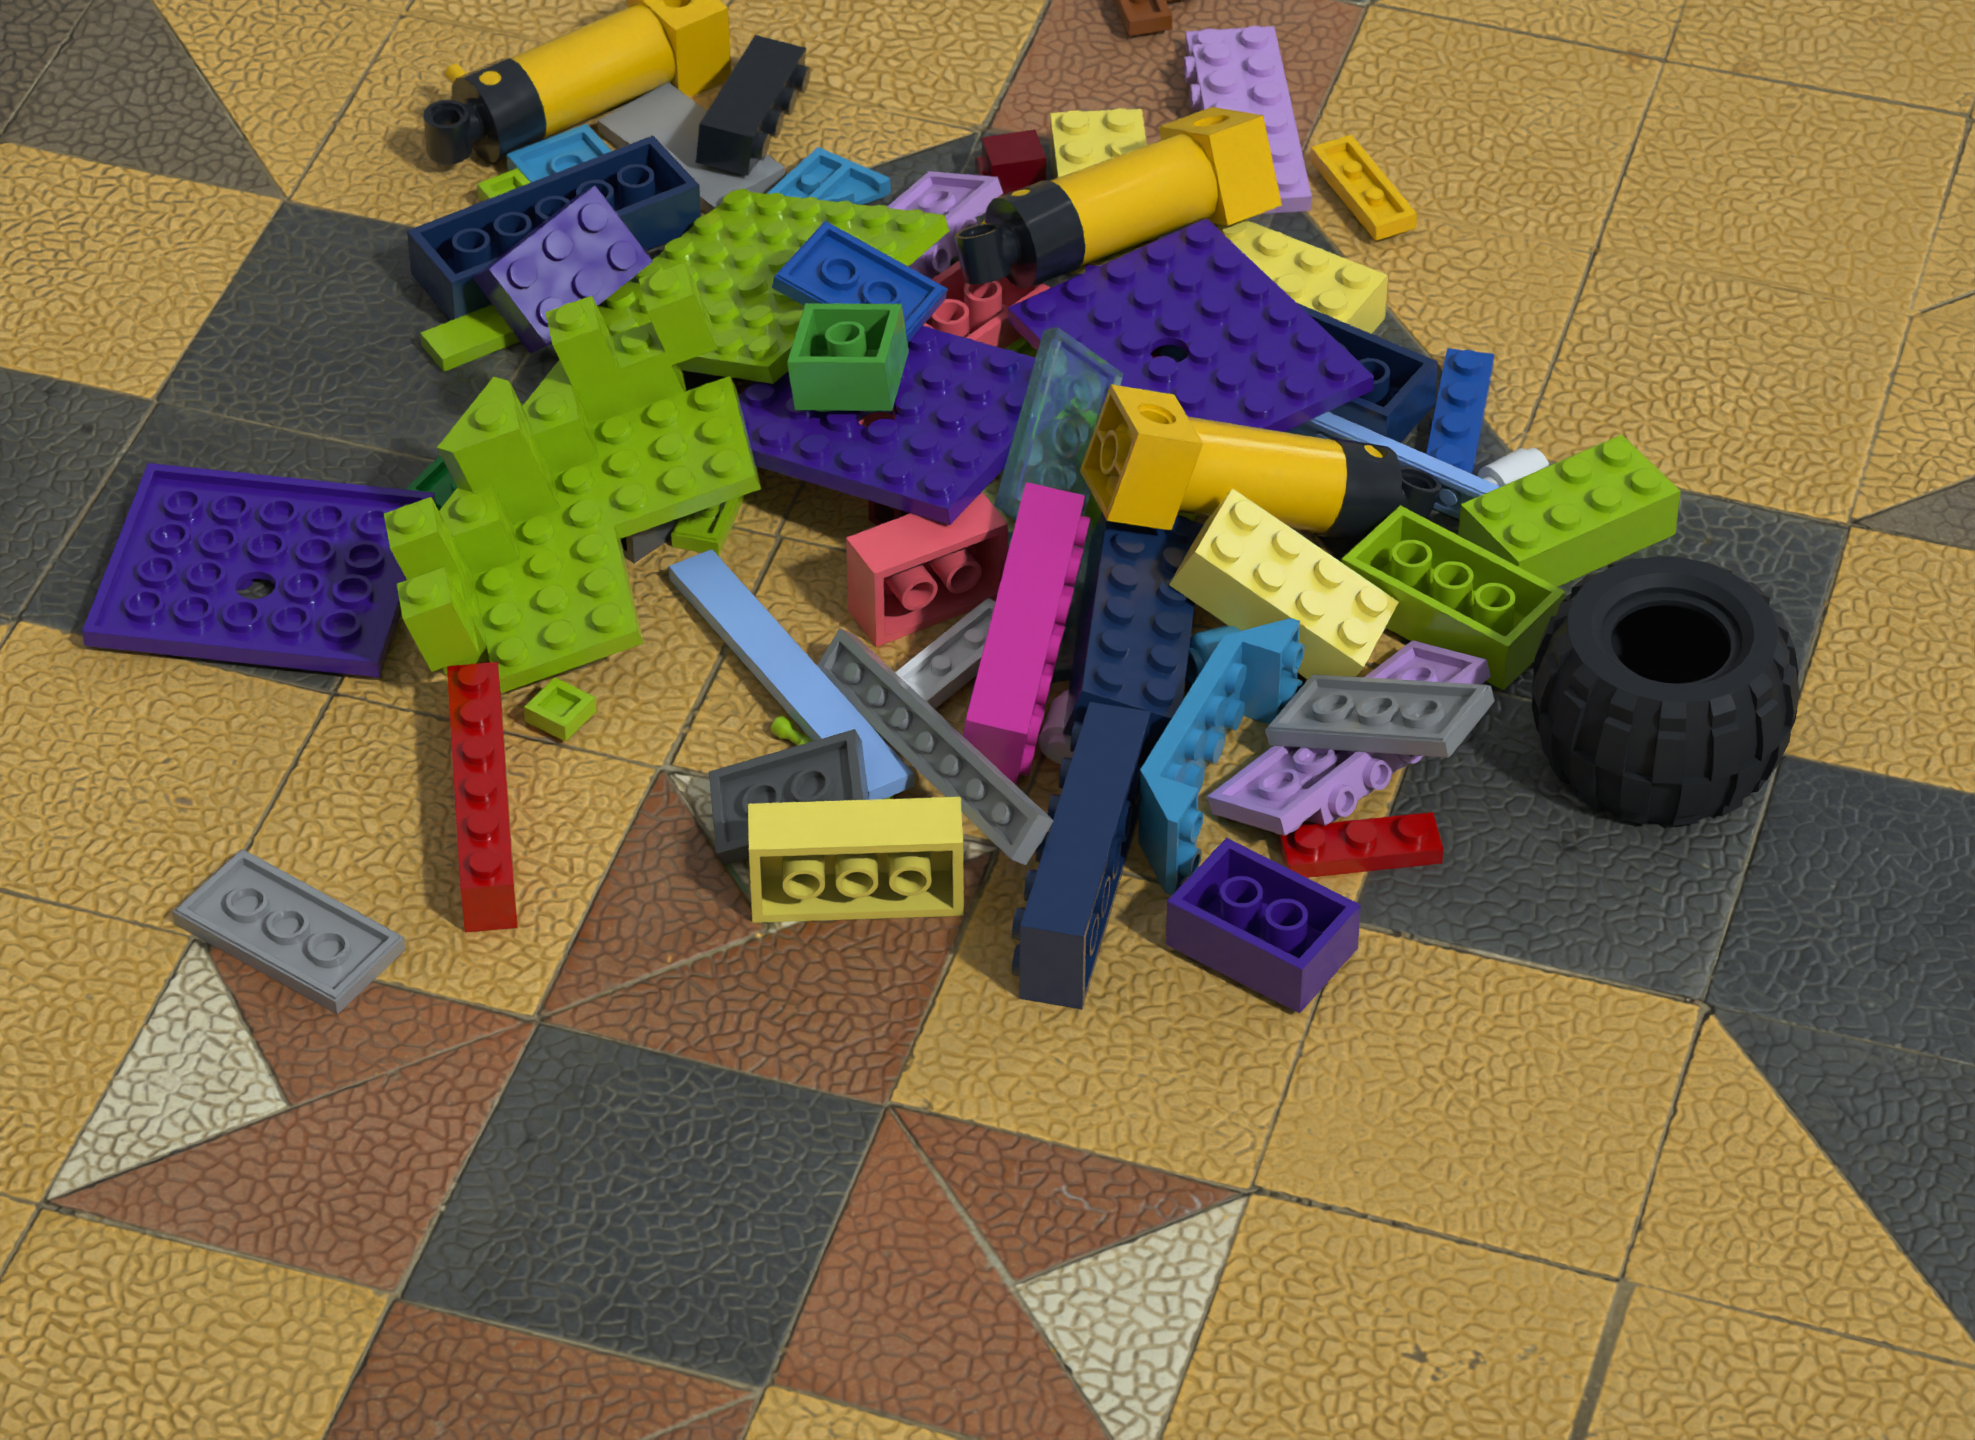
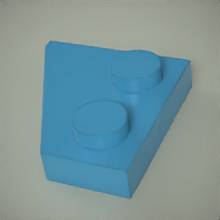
(833, 179)

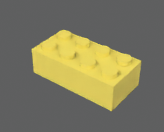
(1092, 137)
(1314, 275)
(1261, 572)
(856, 859)

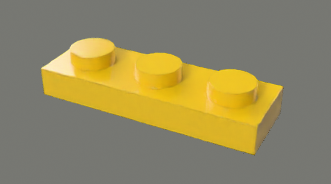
(1363, 187)

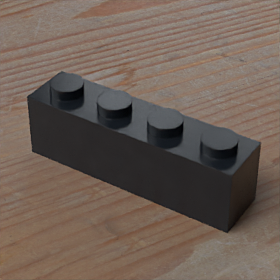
(752, 105)

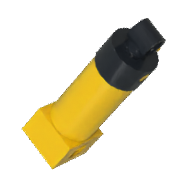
(579, 77)
(1201, 168)
(1158, 462)

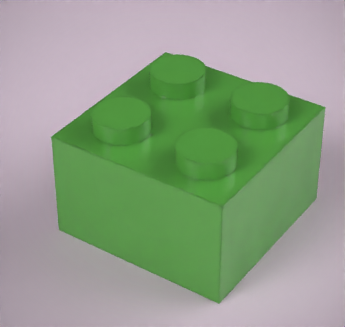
(848, 357)

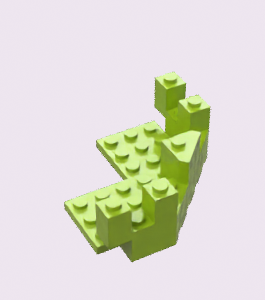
(606, 446)

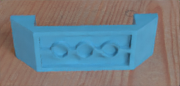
(1245, 676)

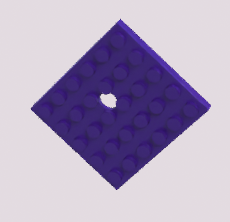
(1246, 340)
(933, 459)
(213, 532)

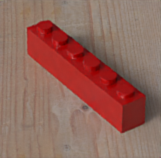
(481, 798)

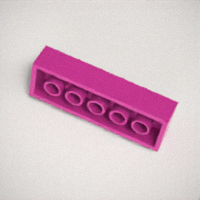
(1024, 630)

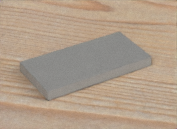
(675, 124)
(1380, 715)
(289, 931)

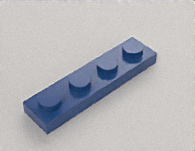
(1461, 408)

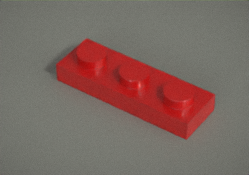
(1362, 845)

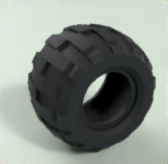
(1677, 744)

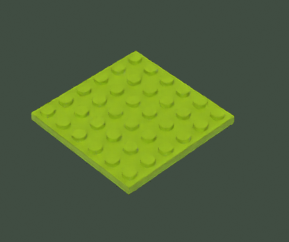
(734, 265)

